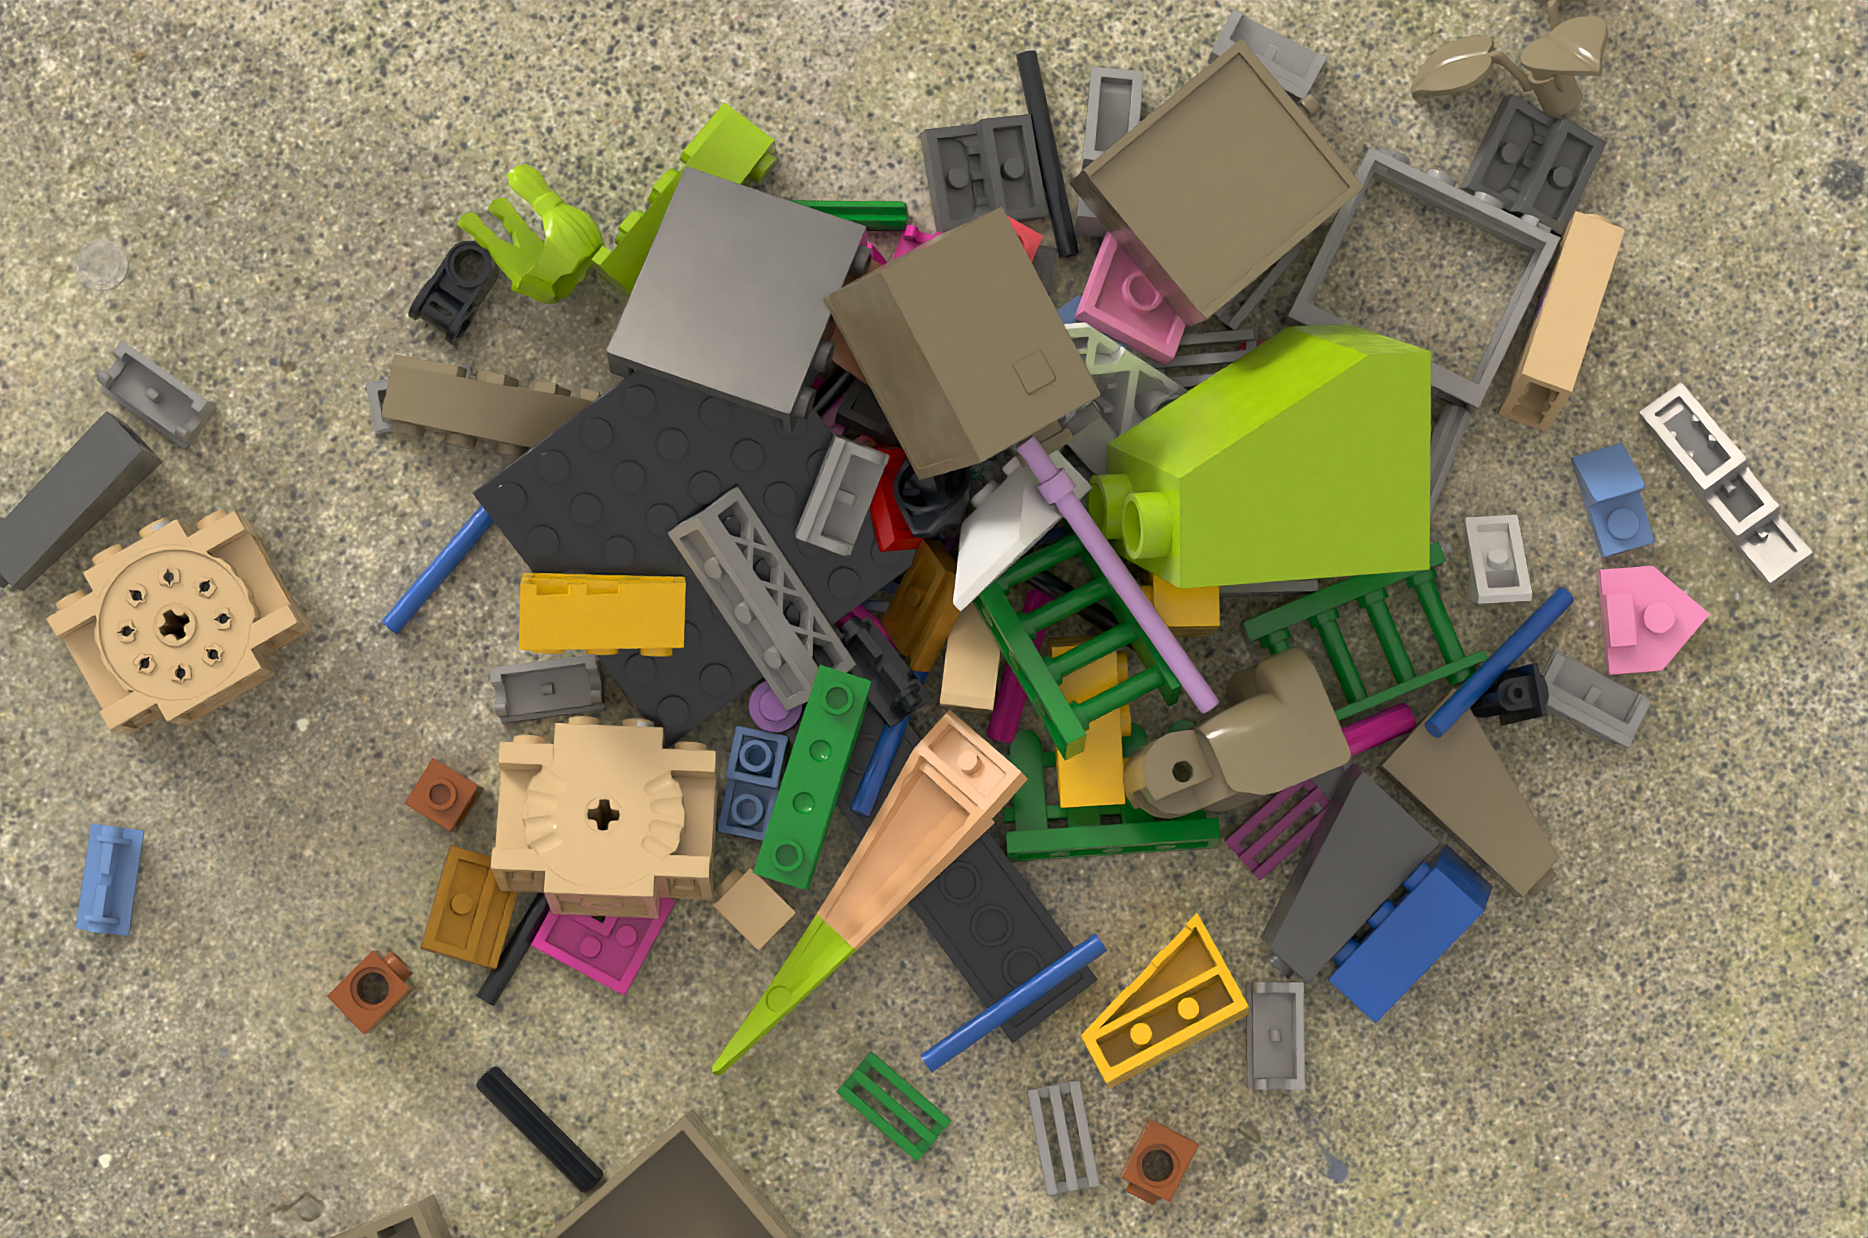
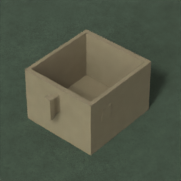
(1217, 184)
(964, 348)
(677, 1190)

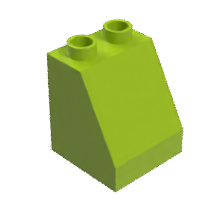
(1280, 466)

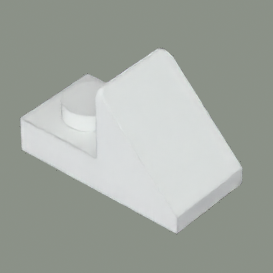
(1496, 560)

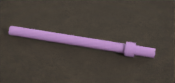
(1058, 488)

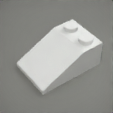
(1005, 526)

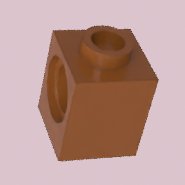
(444, 795)
(349, 993)
(1158, 1137)

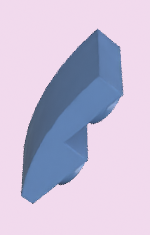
(753, 782)

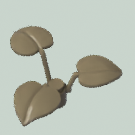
(1553, 61)

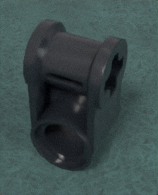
(453, 293)

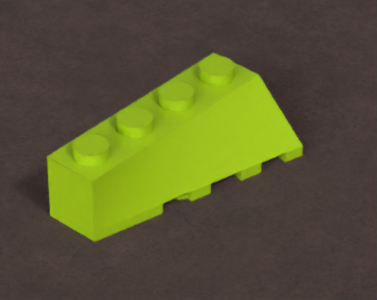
(725, 148)

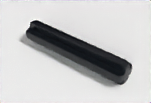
(539, 1129)

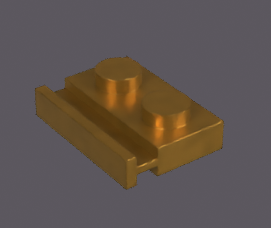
(923, 606)
(468, 911)

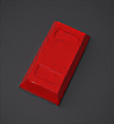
(888, 521)

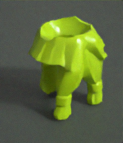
(539, 268)

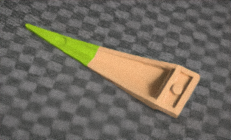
(926, 822)

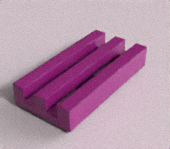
(1247, 855)

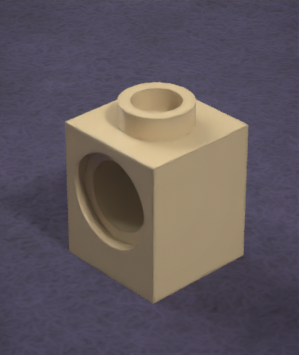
(752, 907)

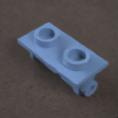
(110, 879)

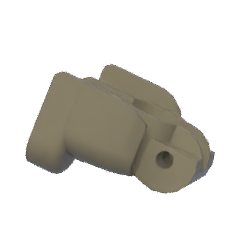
(1266, 741)

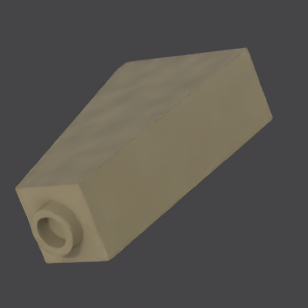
(1473, 800)

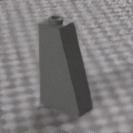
(72, 499)
(1345, 874)

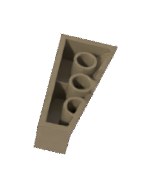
(480, 409)

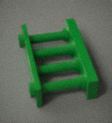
(1369, 592)
(1044, 675)
(813, 778)

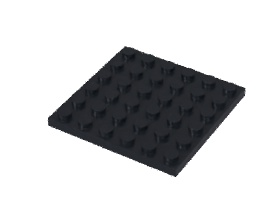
(635, 468)

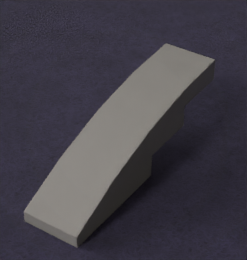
(1725, 485)

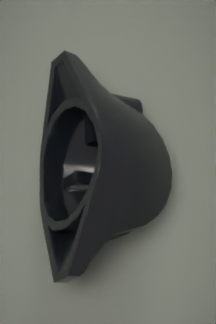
(933, 502)

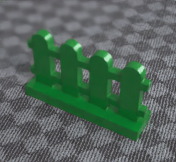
(1084, 833)

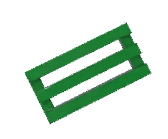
(859, 1076)

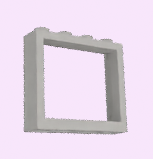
(1478, 210)

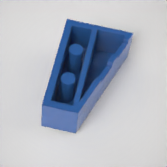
(1410, 932)

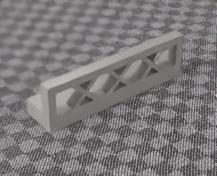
(756, 606)

